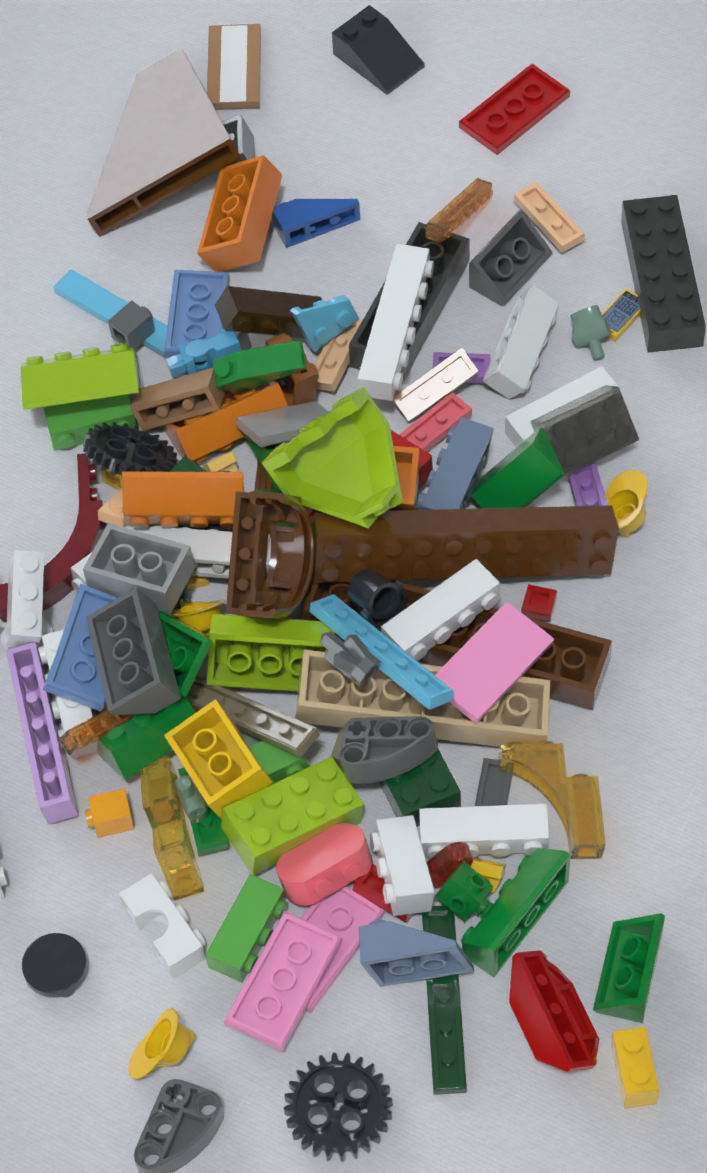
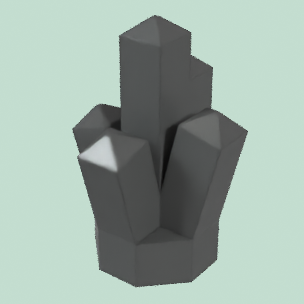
(350, 657)

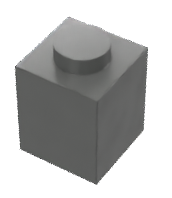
(131, 325)

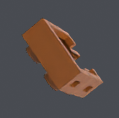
(301, 385)

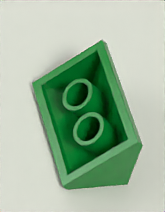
(520, 475)
(629, 967)

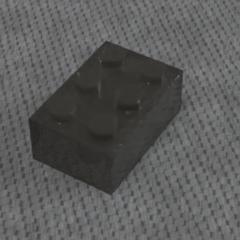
(588, 428)

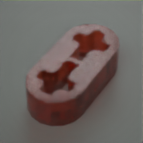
(447, 861)

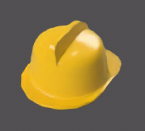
(627, 498)
(198, 614)
(162, 1046)

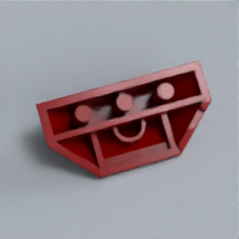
(551, 1013)

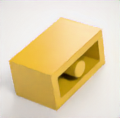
(635, 1067)

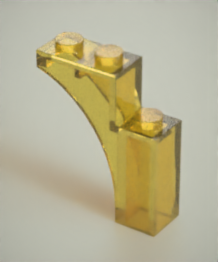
(573, 797)
(169, 829)

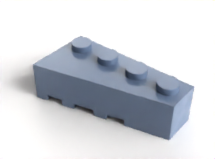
(457, 466)

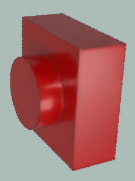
(539, 602)

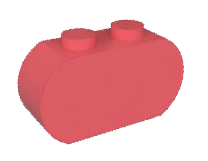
(324, 864)

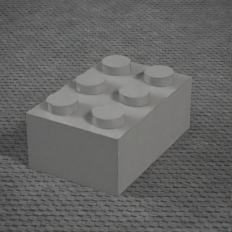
(141, 561)

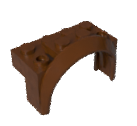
(290, 555)

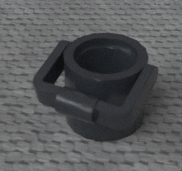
(376, 596)

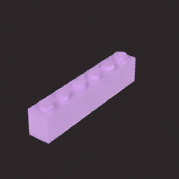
(41, 734)

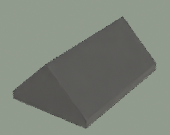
(508, 260)

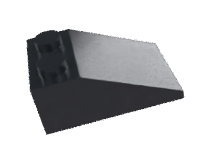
(376, 50)

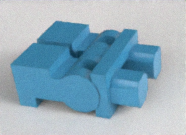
(200, 353)

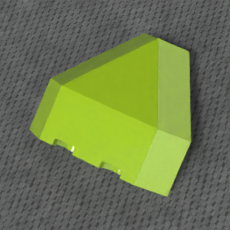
(341, 462)

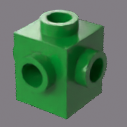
(465, 892)

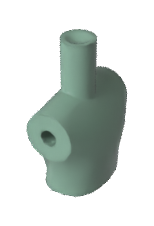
(589, 329)
(191, 799)

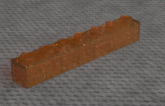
(458, 210)
(91, 730)

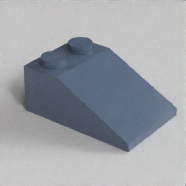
(405, 954)

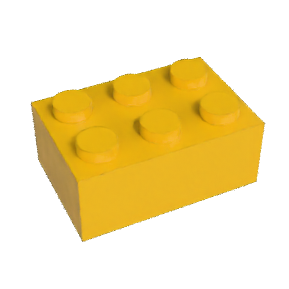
(217, 757)

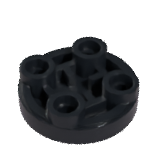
(54, 965)

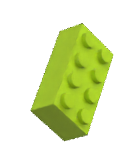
(260, 651)
(290, 814)

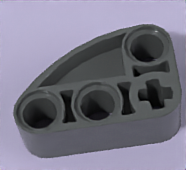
(385, 747)
(189, 1132)

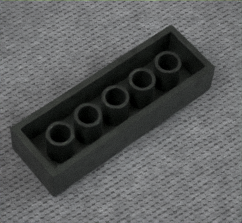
(449, 263)
(663, 273)

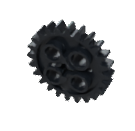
(110, 446)
(331, 1134)

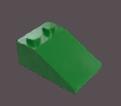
(186, 649)

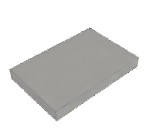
(279, 424)

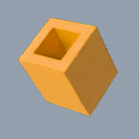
(109, 813)

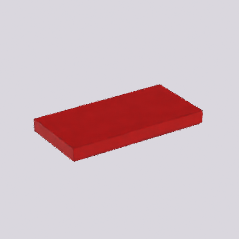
(514, 109)

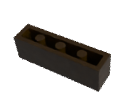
(261, 311)

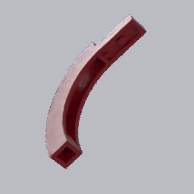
(85, 536)

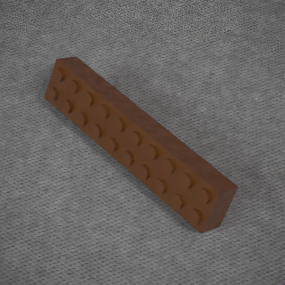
(446, 540)
(572, 663)

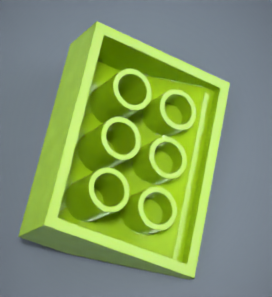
(79, 376)

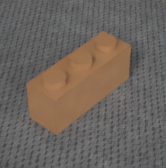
(177, 399)

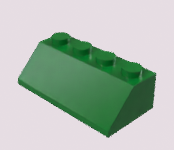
(516, 909)

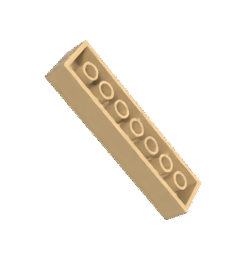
(333, 699)

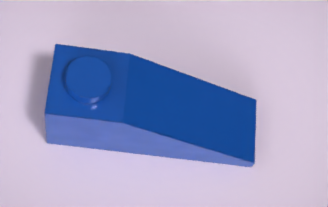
(309, 218)

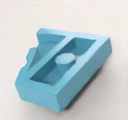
(325, 320)

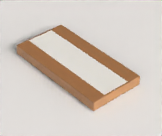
(234, 66)

